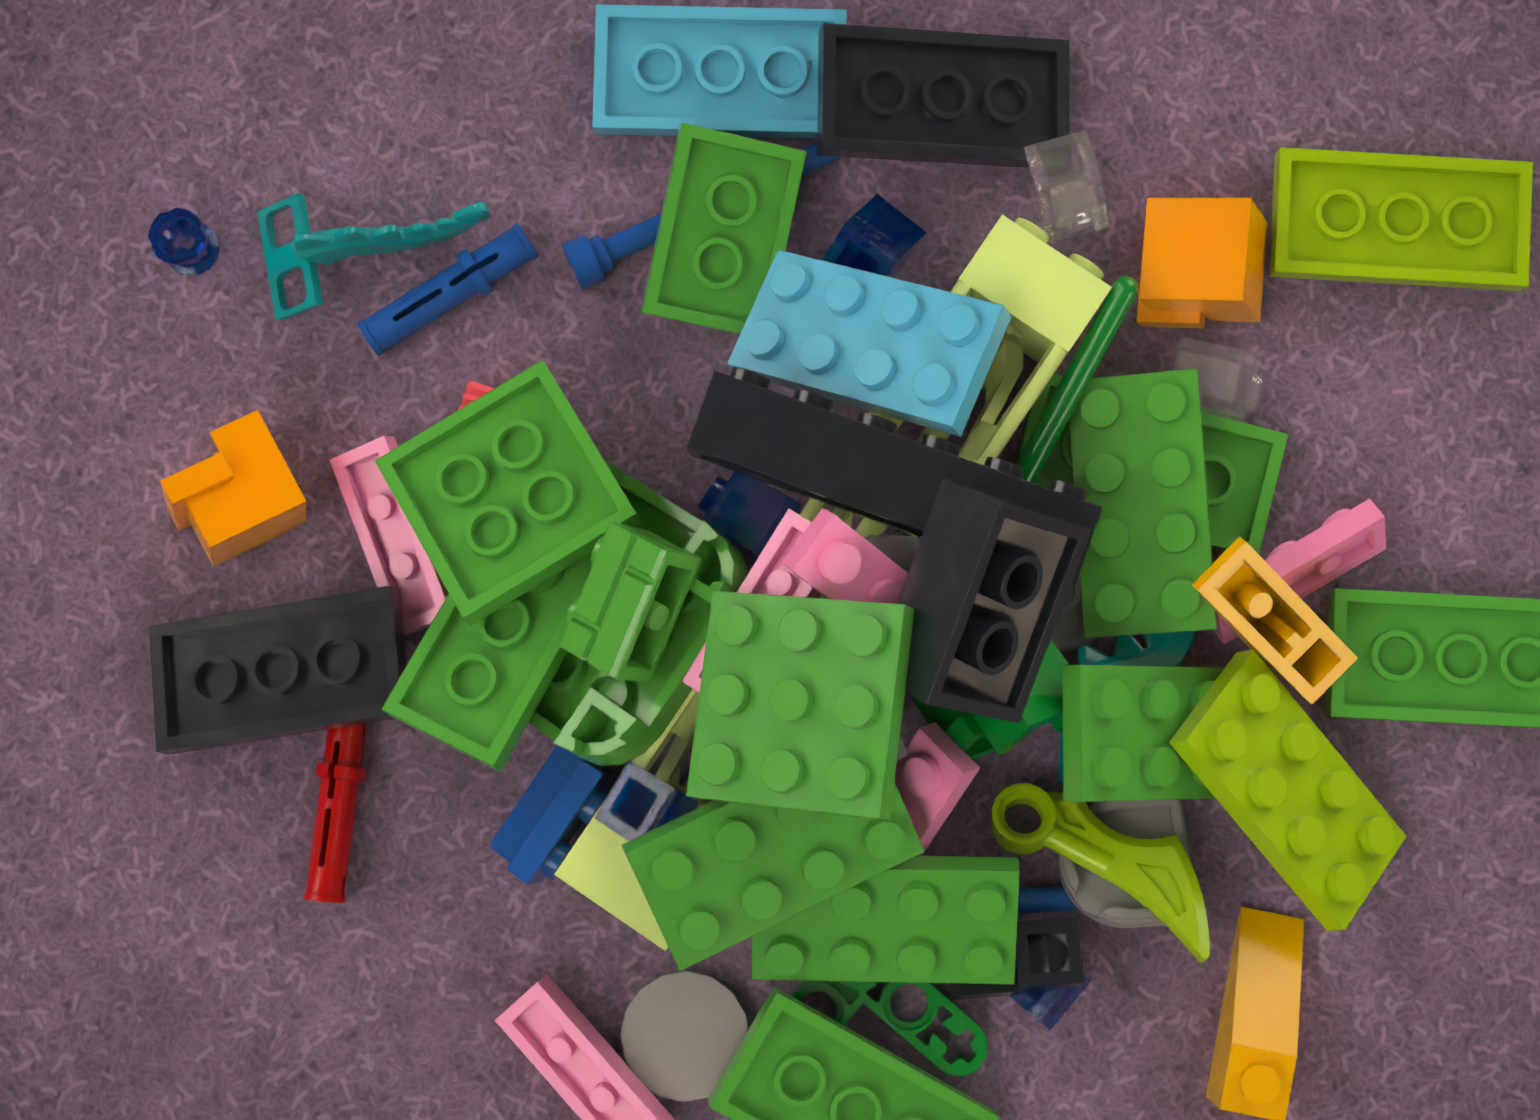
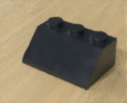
(986, 600)

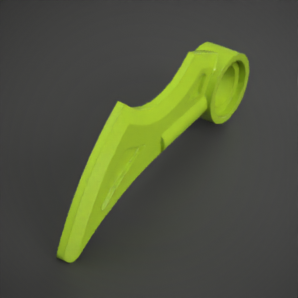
(1147, 869)

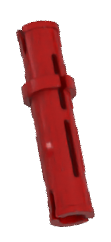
(335, 813)

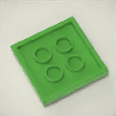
(505, 492)
(801, 703)

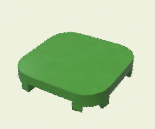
(620, 718)

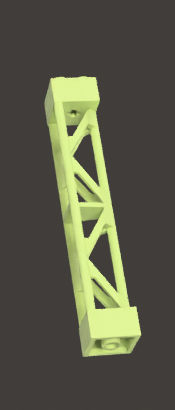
(1049, 309)

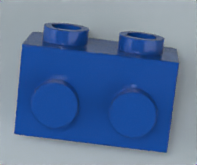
(550, 814)

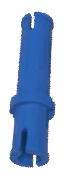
(448, 289)

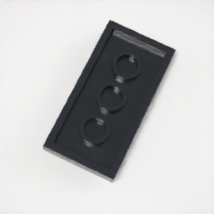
(939, 94)
(276, 670)

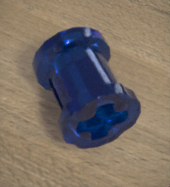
(184, 224)

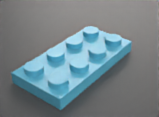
(708, 68)
(871, 341)

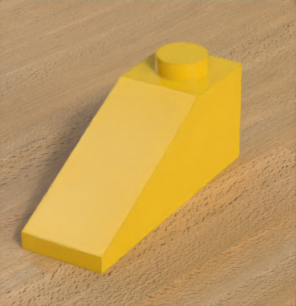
(1274, 621)
(1259, 1017)

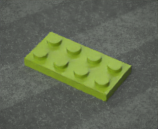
(1401, 219)
(1288, 789)

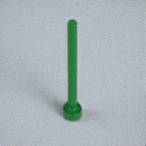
(1077, 376)

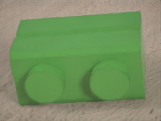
(629, 602)

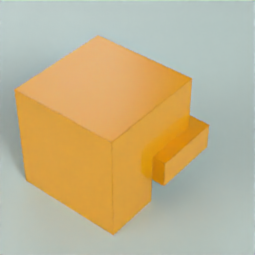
(1201, 262)
(238, 493)

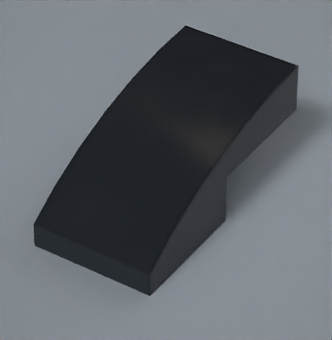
(1045, 961)

